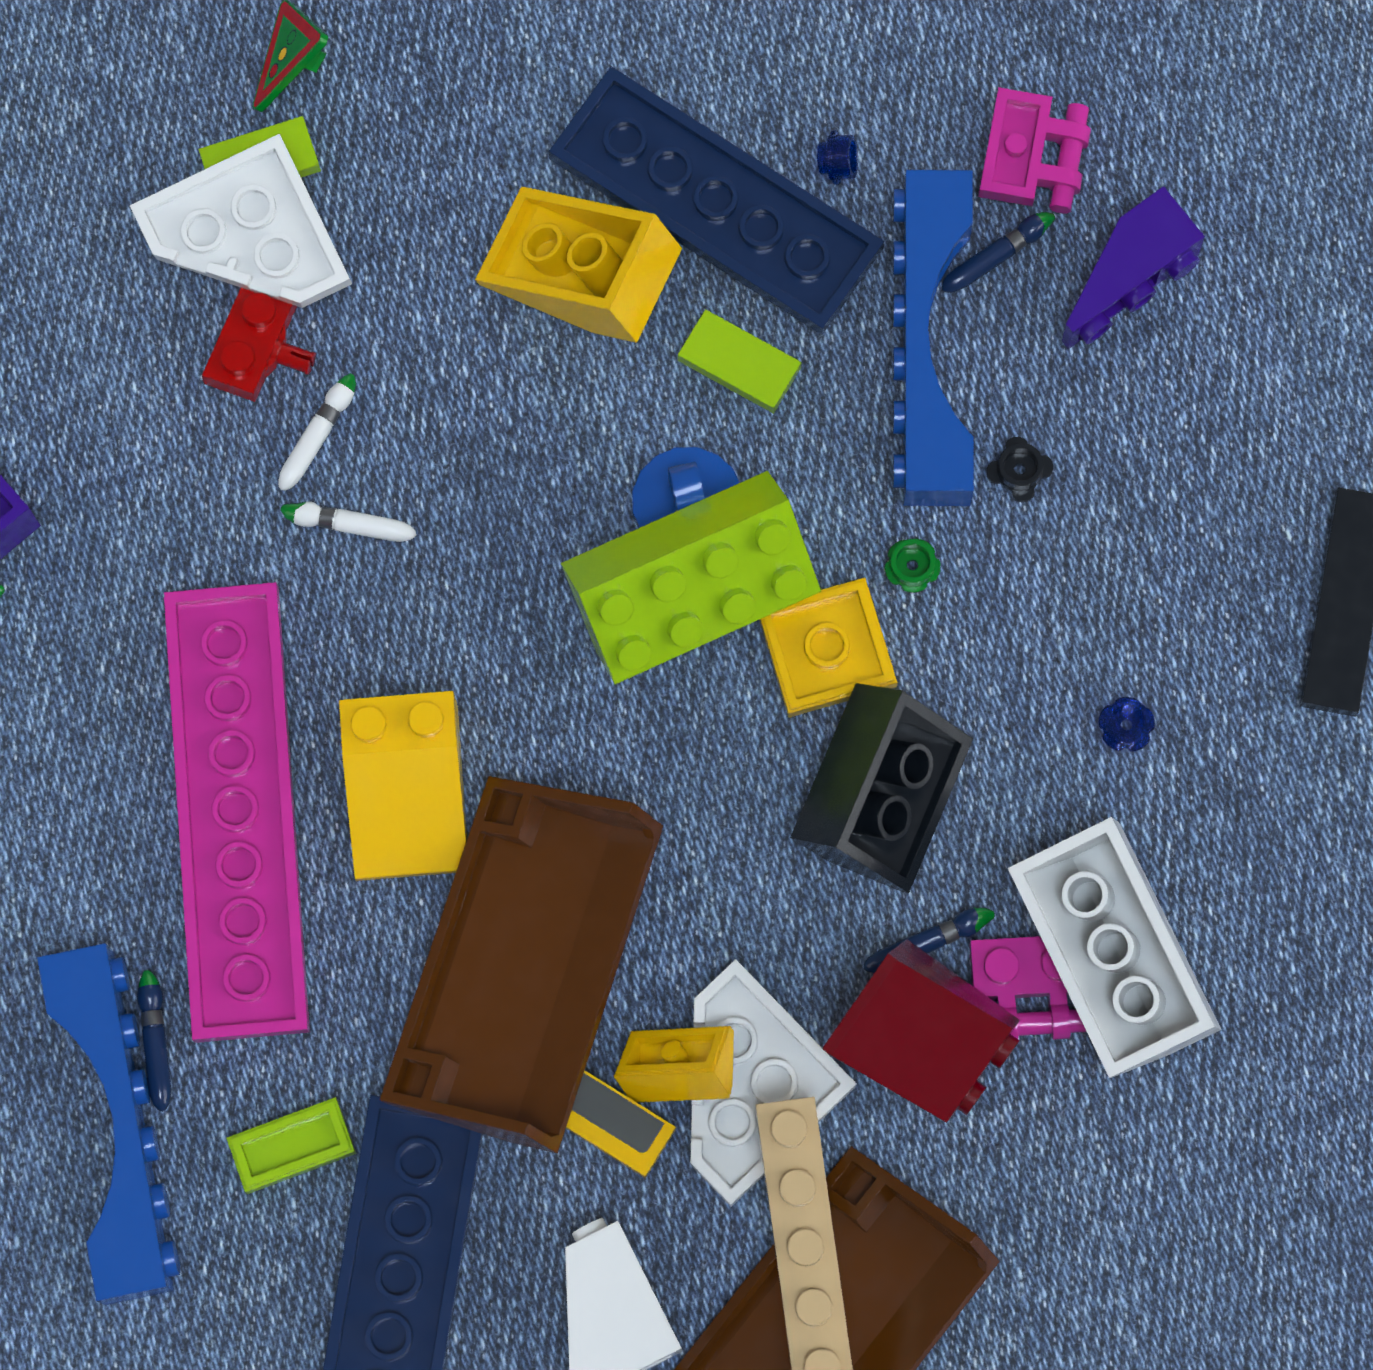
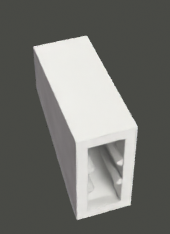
(611, 1305)

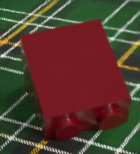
(924, 1033)

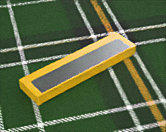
(618, 1125)

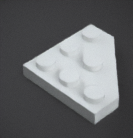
(246, 227)
(770, 1064)

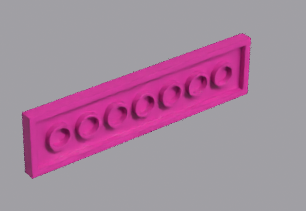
(236, 813)

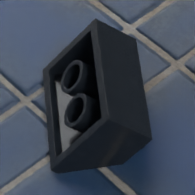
(882, 786)

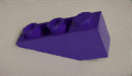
(1143, 250)

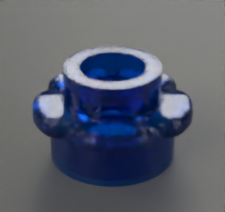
(838, 157)
(1130, 710)

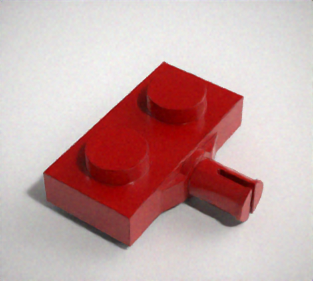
(253, 346)

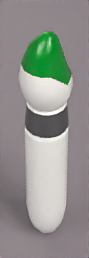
(315, 434)
(310, 514)

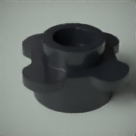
(1016, 453)

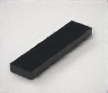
(1343, 609)

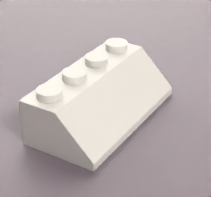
(1114, 948)

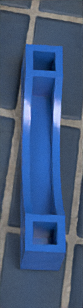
(936, 444)
(128, 1241)

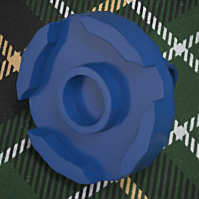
(677, 481)

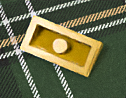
(677, 1064)

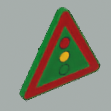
(292, 47)

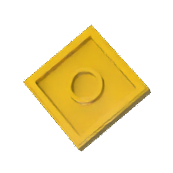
(827, 647)

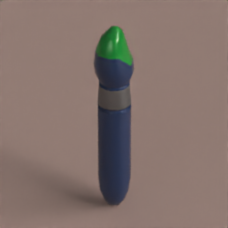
(999, 251)
(964, 925)
(154, 1040)

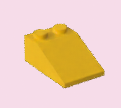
(581, 261)
(403, 784)

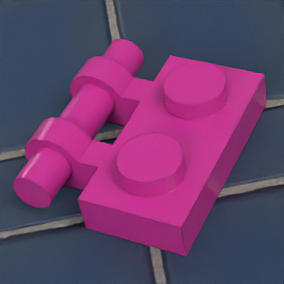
(1017, 145)
(1023, 969)

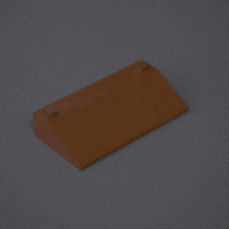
(523, 962)
(900, 1273)

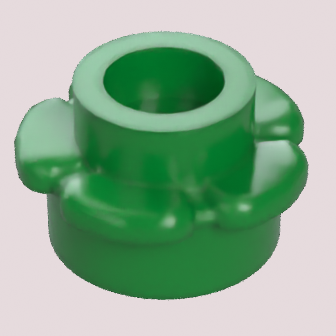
(912, 550)

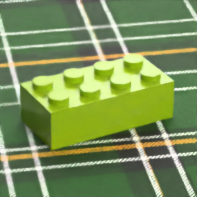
(691, 576)

